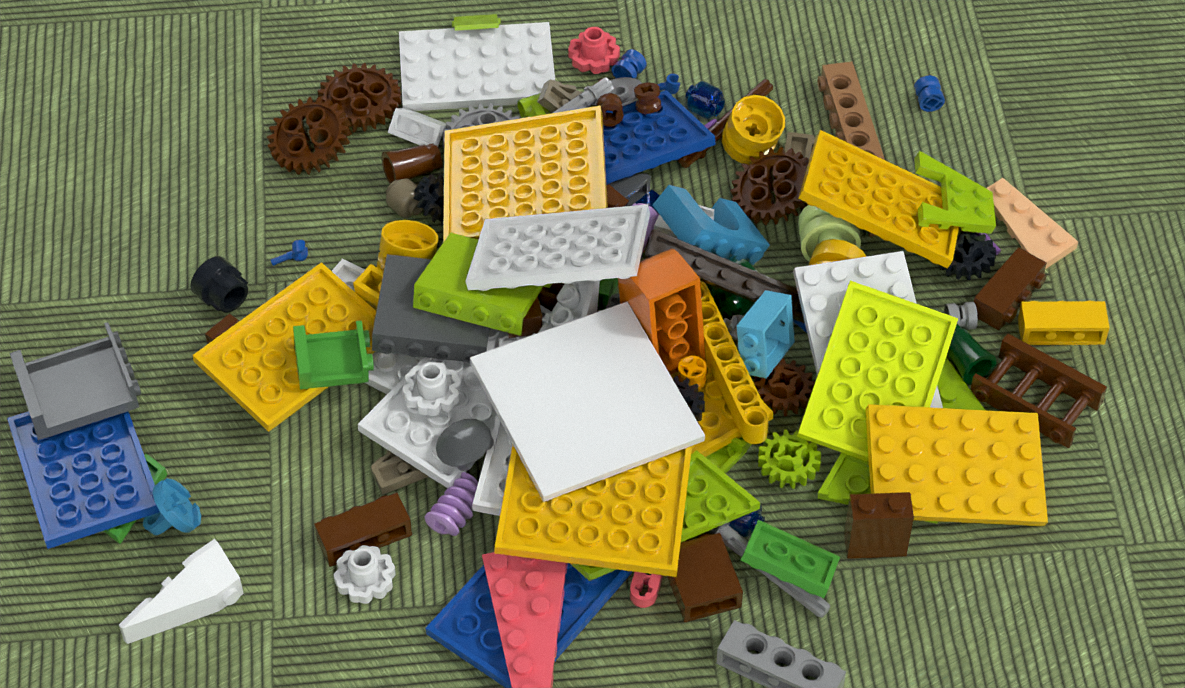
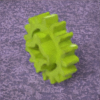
(789, 459)

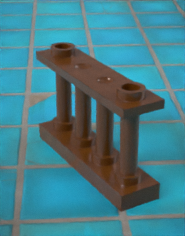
(1052, 372)

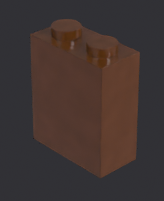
(878, 525)
(705, 579)

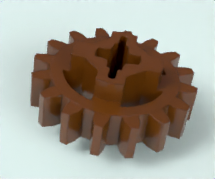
(785, 386)

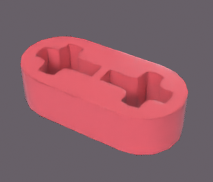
(639, 580)

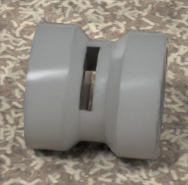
(965, 313)

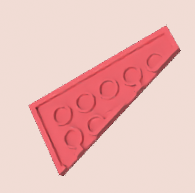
(528, 614)

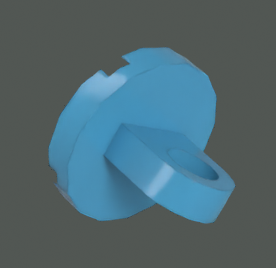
(174, 509)

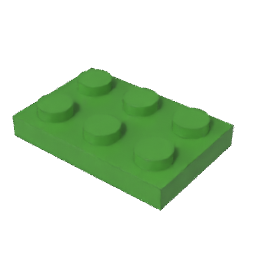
(790, 559)

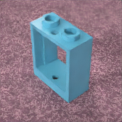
(763, 336)

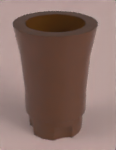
(411, 162)

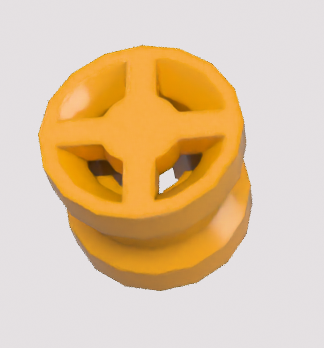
(693, 365)

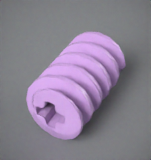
(453, 506)

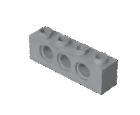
(762, 668)

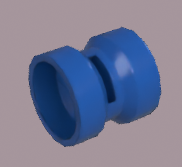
(630, 65)
(929, 93)

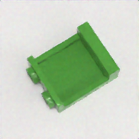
(332, 357)

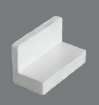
(416, 127)

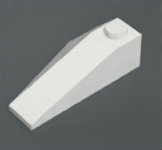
(574, 302)
(197, 591)

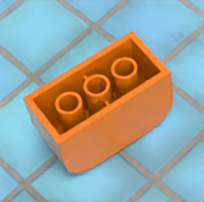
(667, 306)

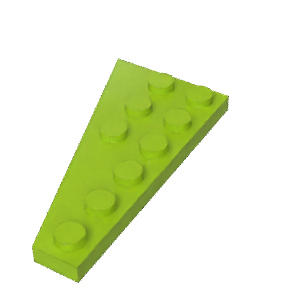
(709, 503)

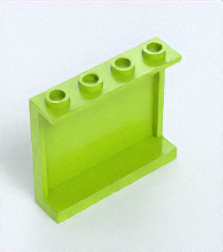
(444, 290)

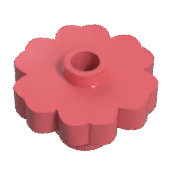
(594, 51)

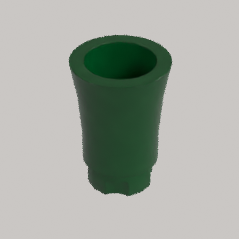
(970, 356)

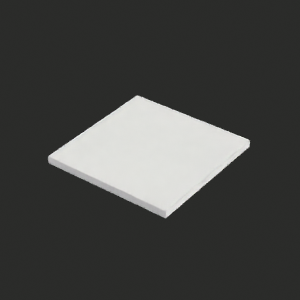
(586, 400)

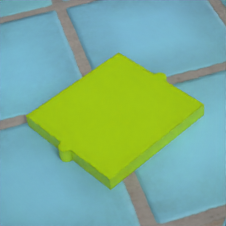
(476, 22)

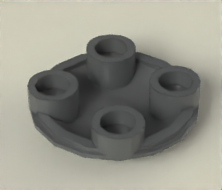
(464, 443)

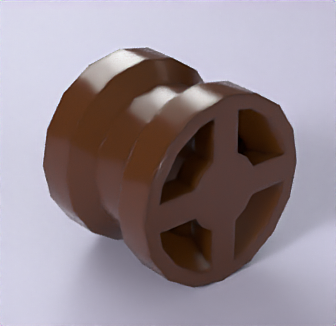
(648, 99)
(611, 103)

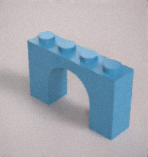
(724, 236)

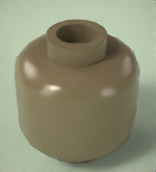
(401, 198)

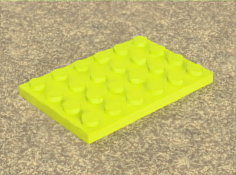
(876, 355)

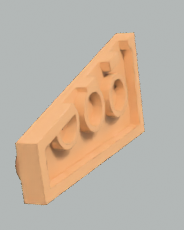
(1030, 225)

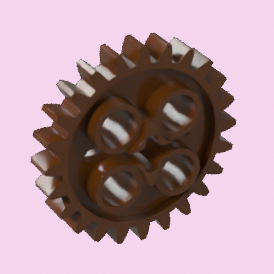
(363, 94)
(327, 131)
(755, 185)

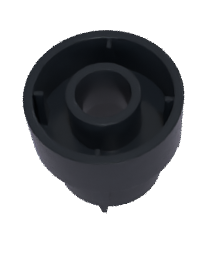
(219, 284)

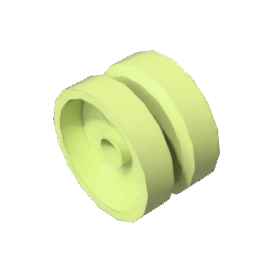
(820, 225)

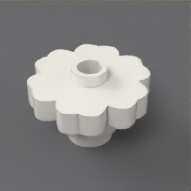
(431, 388)
(364, 574)

